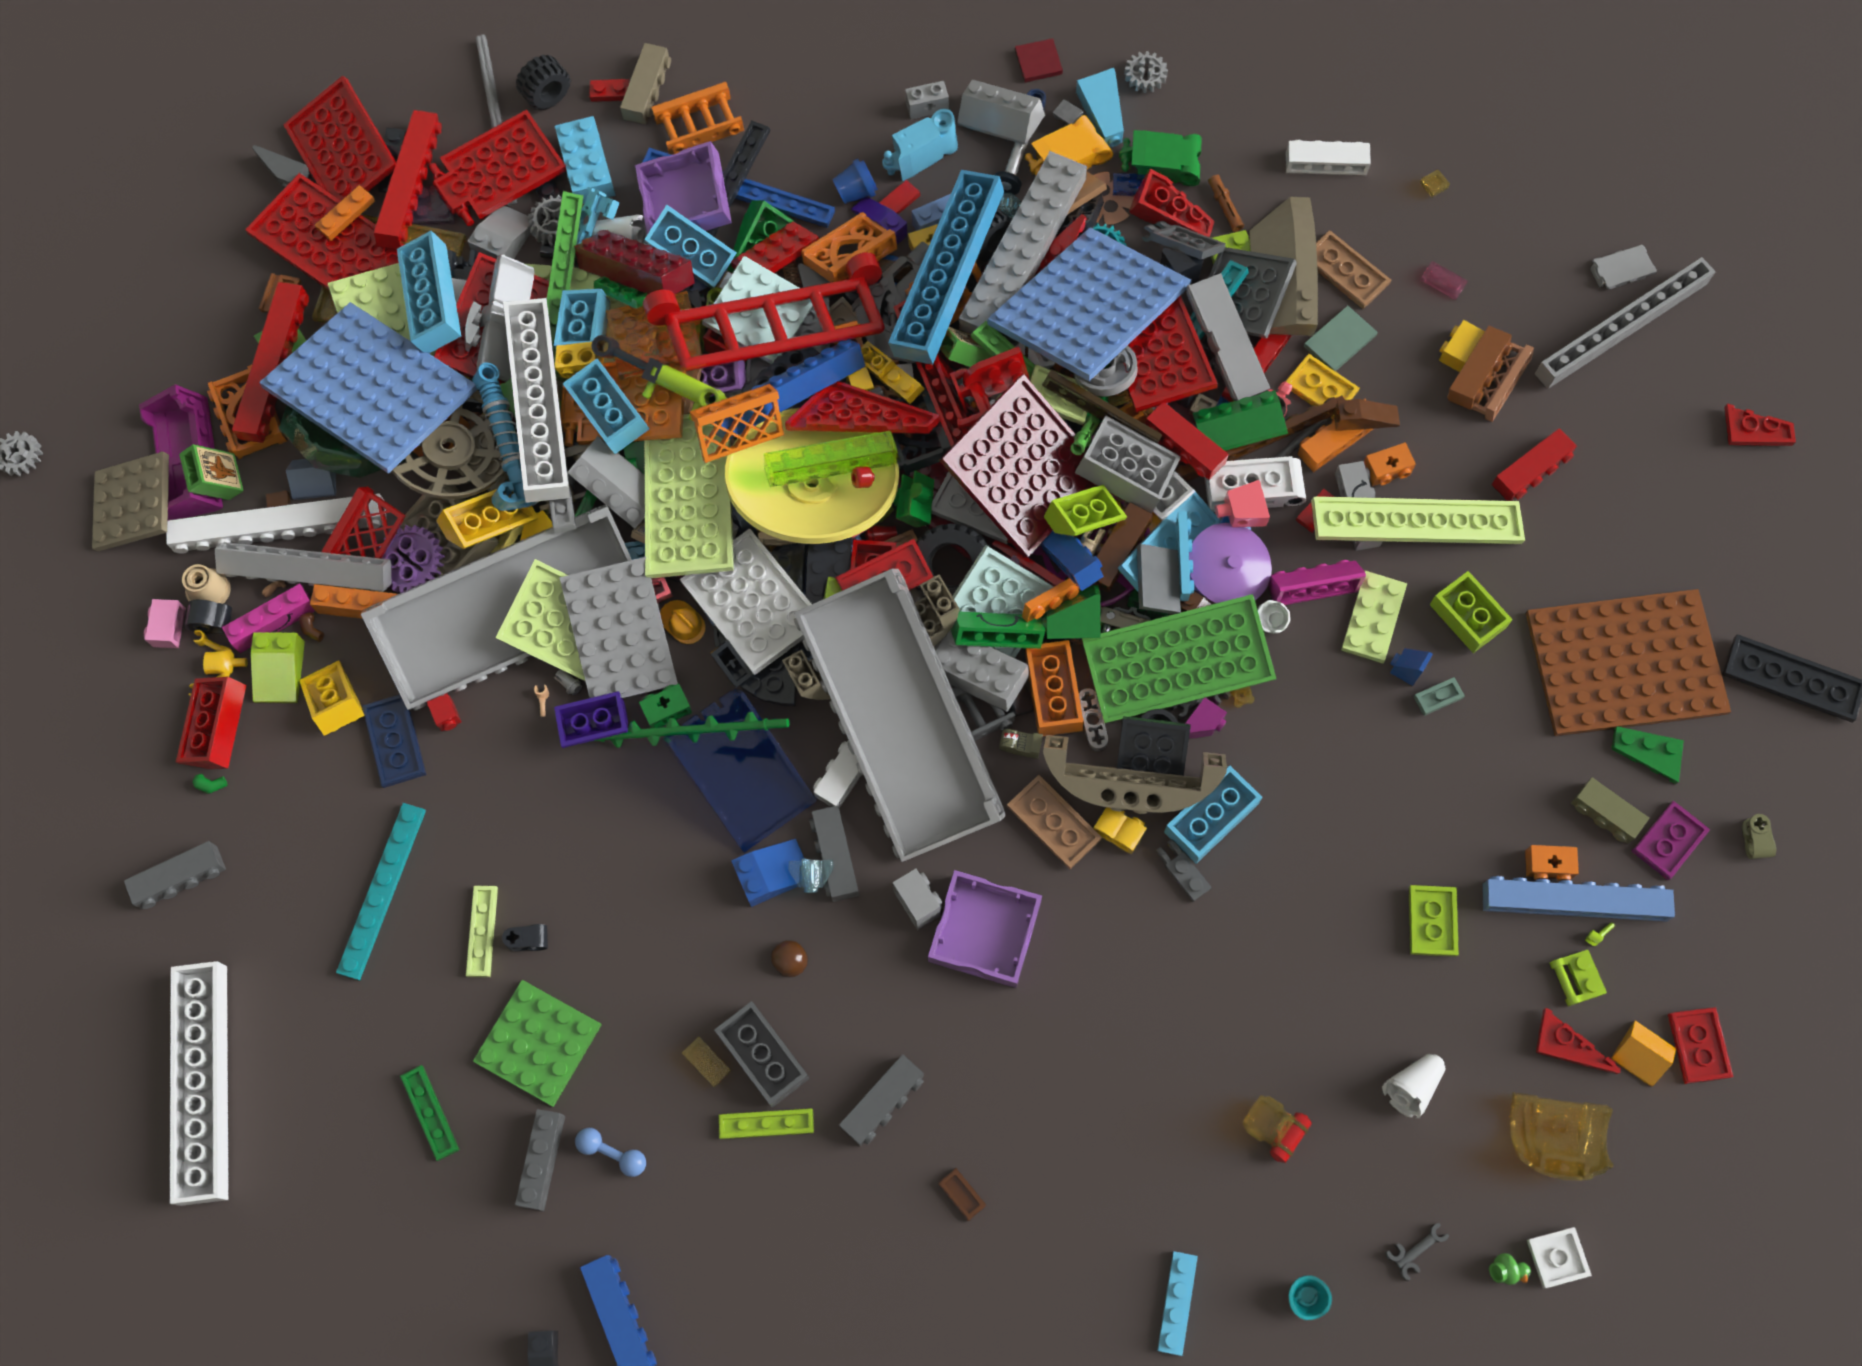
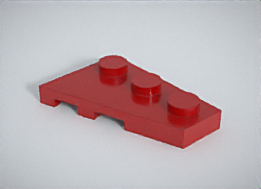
(1757, 430)

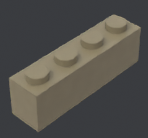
(645, 83)

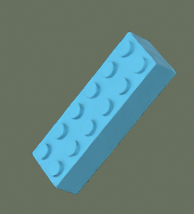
(428, 292)

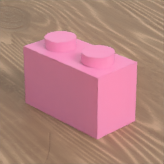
(164, 623)

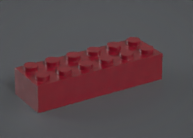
(633, 263)

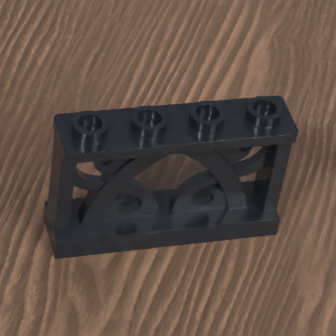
(938, 445)

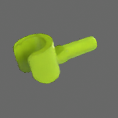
(1594, 938)

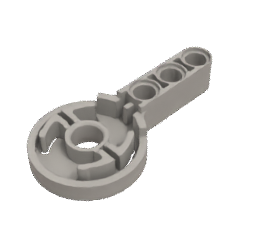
(1113, 379)

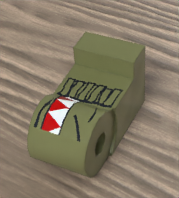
(1021, 743)

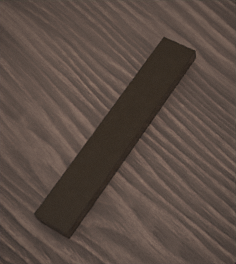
(1095, 405)

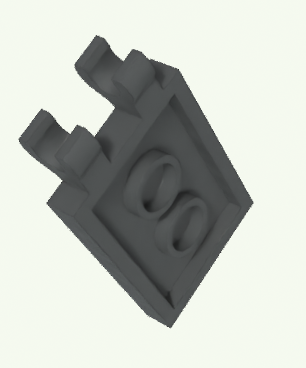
(1184, 240)

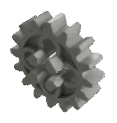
(1153, 79)

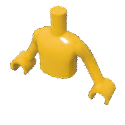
(218, 662)

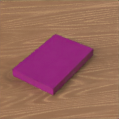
(1670, 840)

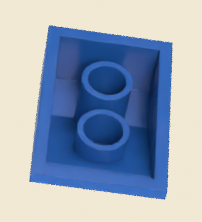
(766, 871)

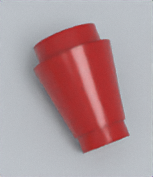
(880, 533)

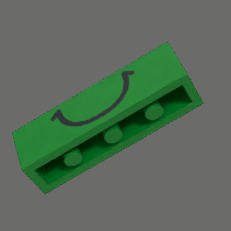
(997, 630)

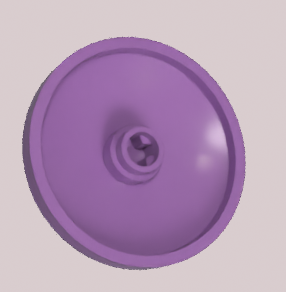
(1229, 563)

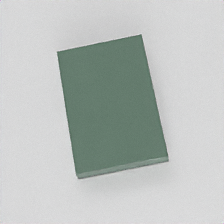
(1340, 339)

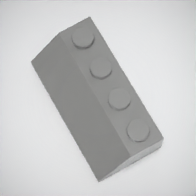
(1000, 112)
(612, 481)

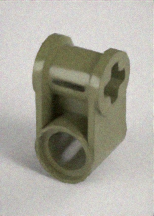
(1758, 840)

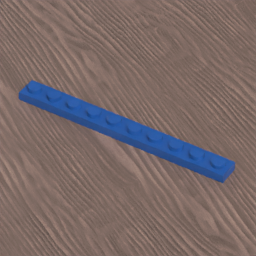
(781, 200)

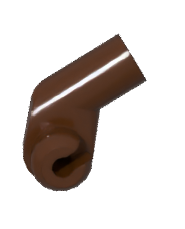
(306, 623)

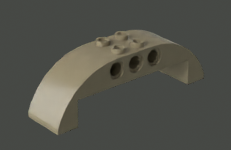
(1131, 788)

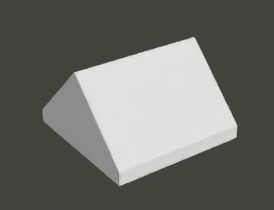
(1173, 496)

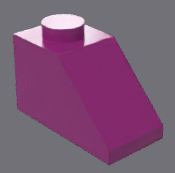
(1206, 719)

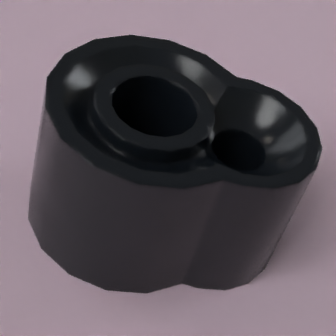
(207, 616)

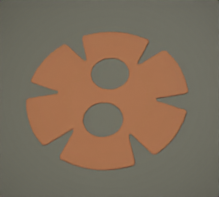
(1122, 201)

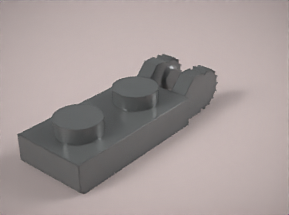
(1184, 872)

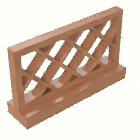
(1507, 383)

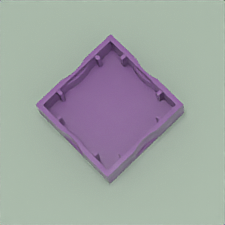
(688, 184)
(985, 929)

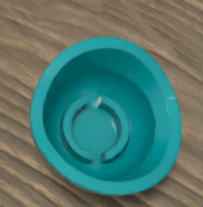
(1309, 1297)

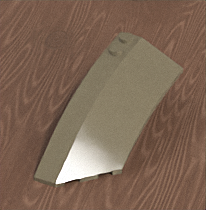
(1291, 234)

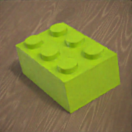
(1470, 612)

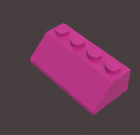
(1316, 582)

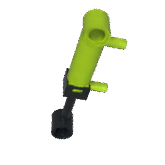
(660, 373)

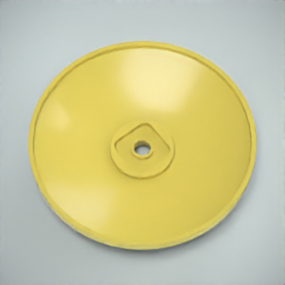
(801, 512)

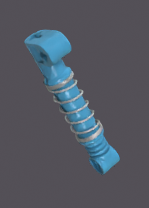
(505, 435)

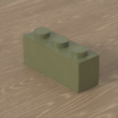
(1609, 811)

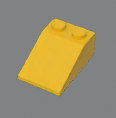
(331, 698)

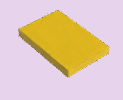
(1318, 382)

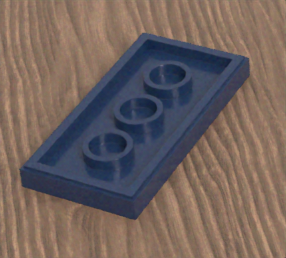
(393, 741)

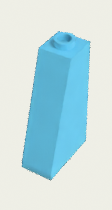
(1102, 105)

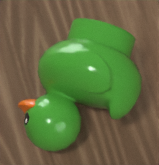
(1508, 1271)

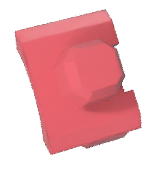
(1284, 389)

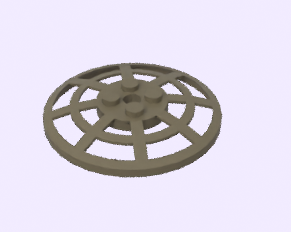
(453, 458)

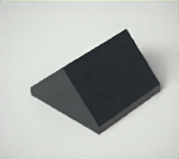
(1182, 264)

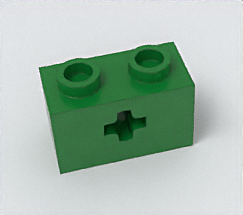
(674, 698)

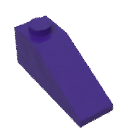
(883, 216)

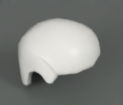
(1274, 616)

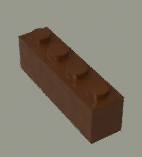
(1121, 543)

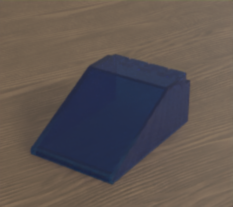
(743, 779)

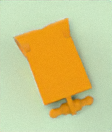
(1074, 142)

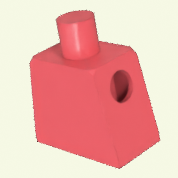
(1245, 506)

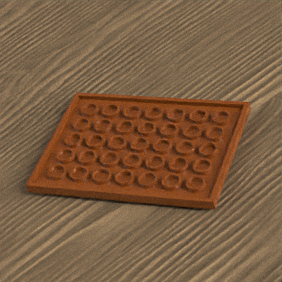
(1627, 662)

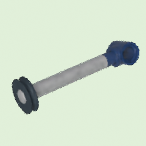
(1010, 182)

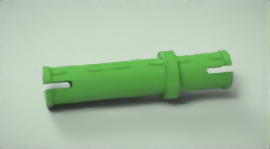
(1083, 437)

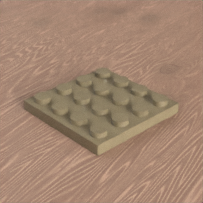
(130, 501)

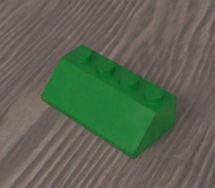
(1242, 421)

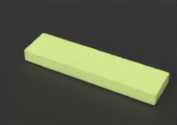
(481, 931)

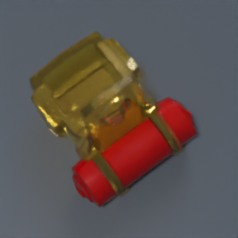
(1276, 1126)

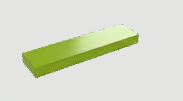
(766, 1123)

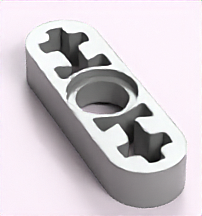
(1102, 734)

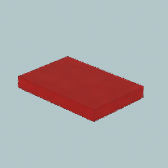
(1700, 1045)

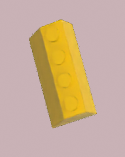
(480, 520)

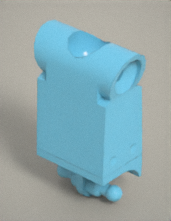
(922, 144)

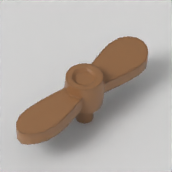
(272, 587)

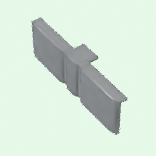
(509, 283)
(1227, 337)

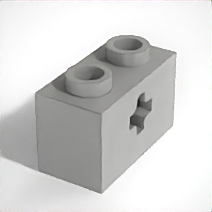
(926, 99)

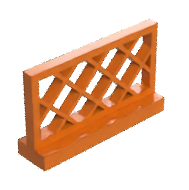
(729, 408)

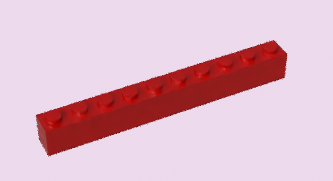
(941, 393)

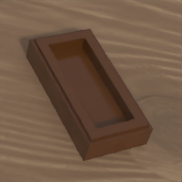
(962, 1194)

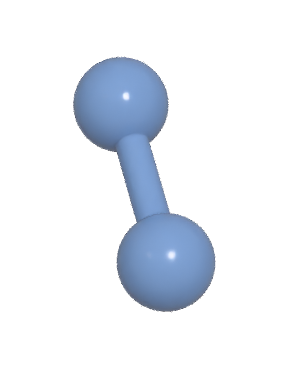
(590, 1141)

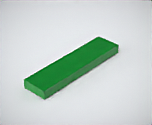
(429, 1113)

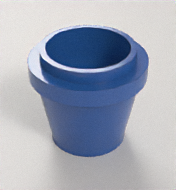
(855, 182)

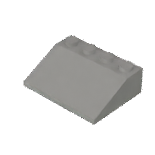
(1128, 464)

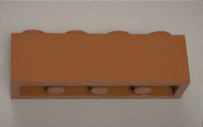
(1480, 367)

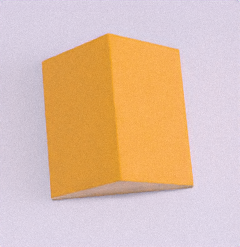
(1644, 1054)

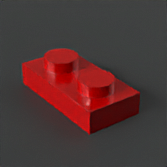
(608, 90)

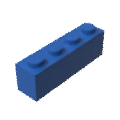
(1073, 559)

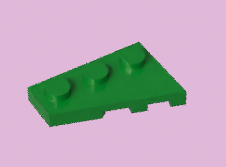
(1654, 751)

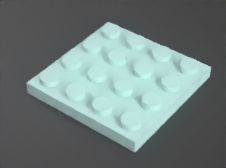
(752, 326)
(998, 586)

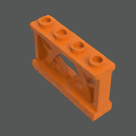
(848, 233)
(227, 416)

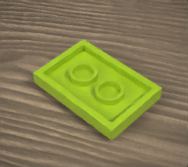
(1433, 921)

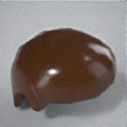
(789, 958)

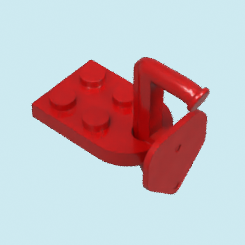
(986, 380)

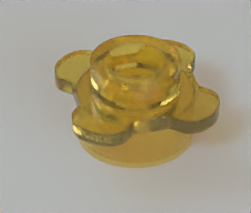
(1239, 701)

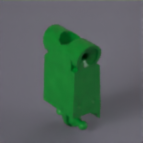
(1164, 153)

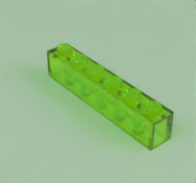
(829, 458)

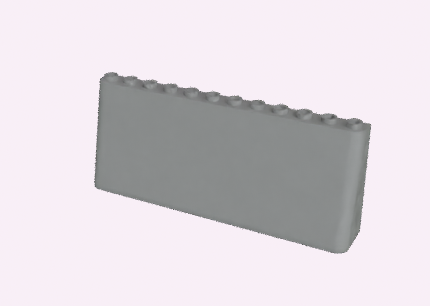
(448, 627)
(899, 715)

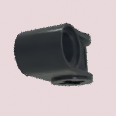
(530, 938)

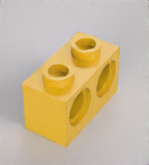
(573, 358)

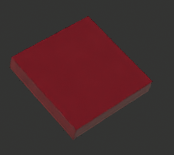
(1038, 60)

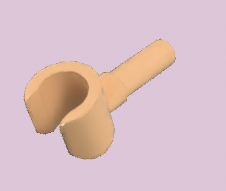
(542, 696)

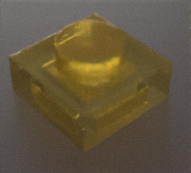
(1434, 183)

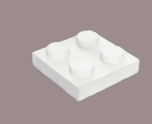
(1558, 1257)

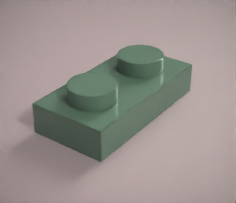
(1439, 696)

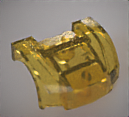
(1560, 1136)

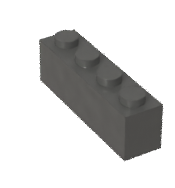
(834, 847)
(175, 875)
(882, 1100)
(540, 1160)

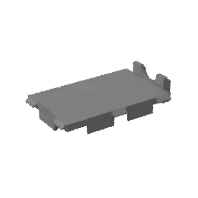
(1622, 267)

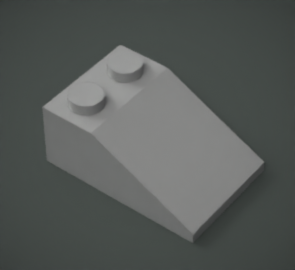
(501, 233)

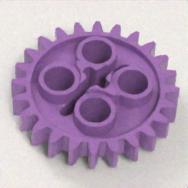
(422, 543)

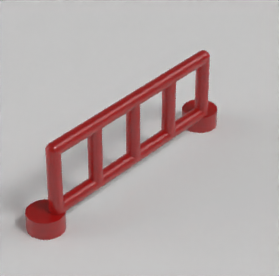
(863, 271)

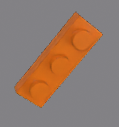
(345, 213)
(1049, 600)

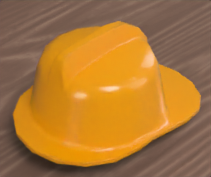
(682, 622)

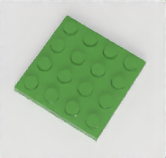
(537, 1043)

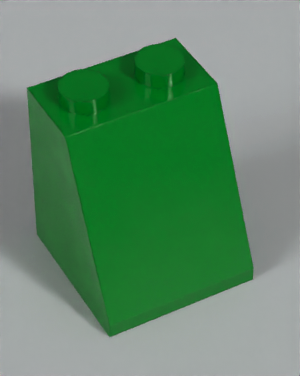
(1075, 617)

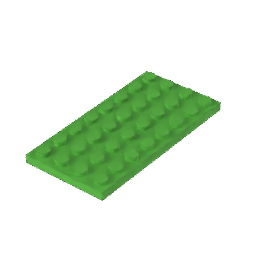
(1179, 658)

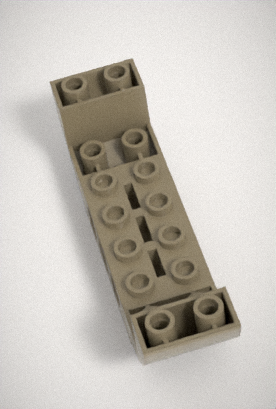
(936, 610)

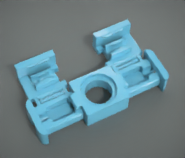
(595, 204)

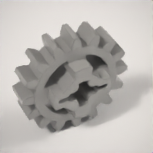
(17, 453)

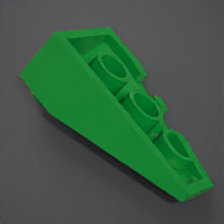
(757, 225)

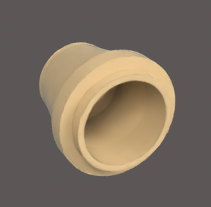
(205, 584)

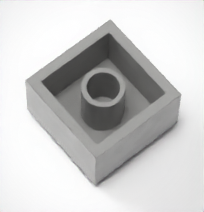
(917, 899)

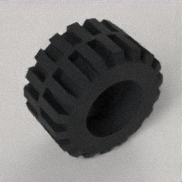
(543, 82)
(994, 235)

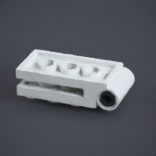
(1279, 478)

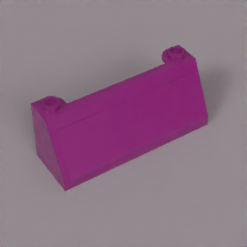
(177, 422)

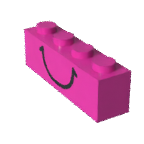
(269, 617)

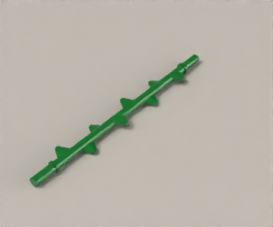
(694, 731)

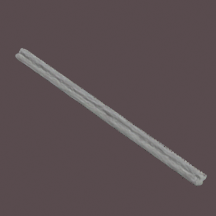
(489, 84)

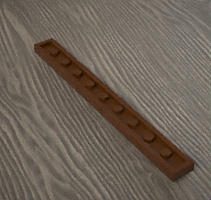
(1293, 423)

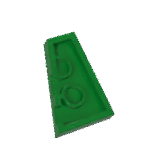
(620, 292)

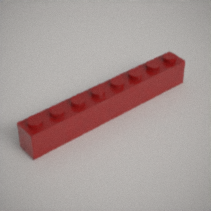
(407, 180)
(273, 348)

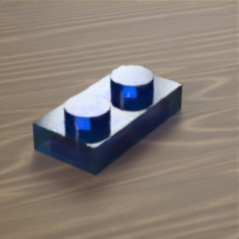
(1126, 183)

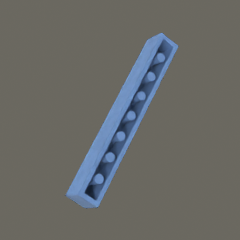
(1578, 899)

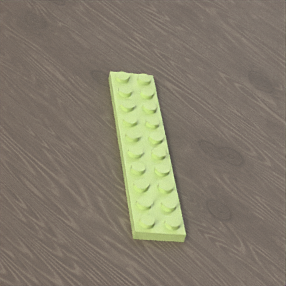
(1417, 520)

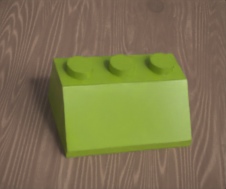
(1083, 511)

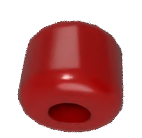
(862, 477)

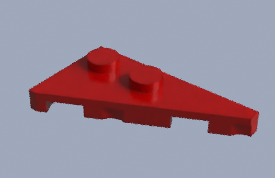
(1063, 241)
(1561, 1042)

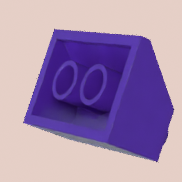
(591, 719)

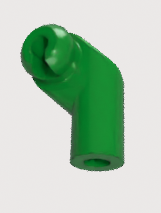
(208, 786)

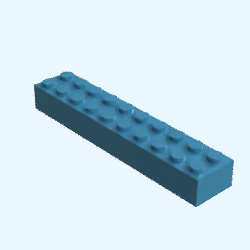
(946, 267)

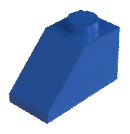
(1410, 664)

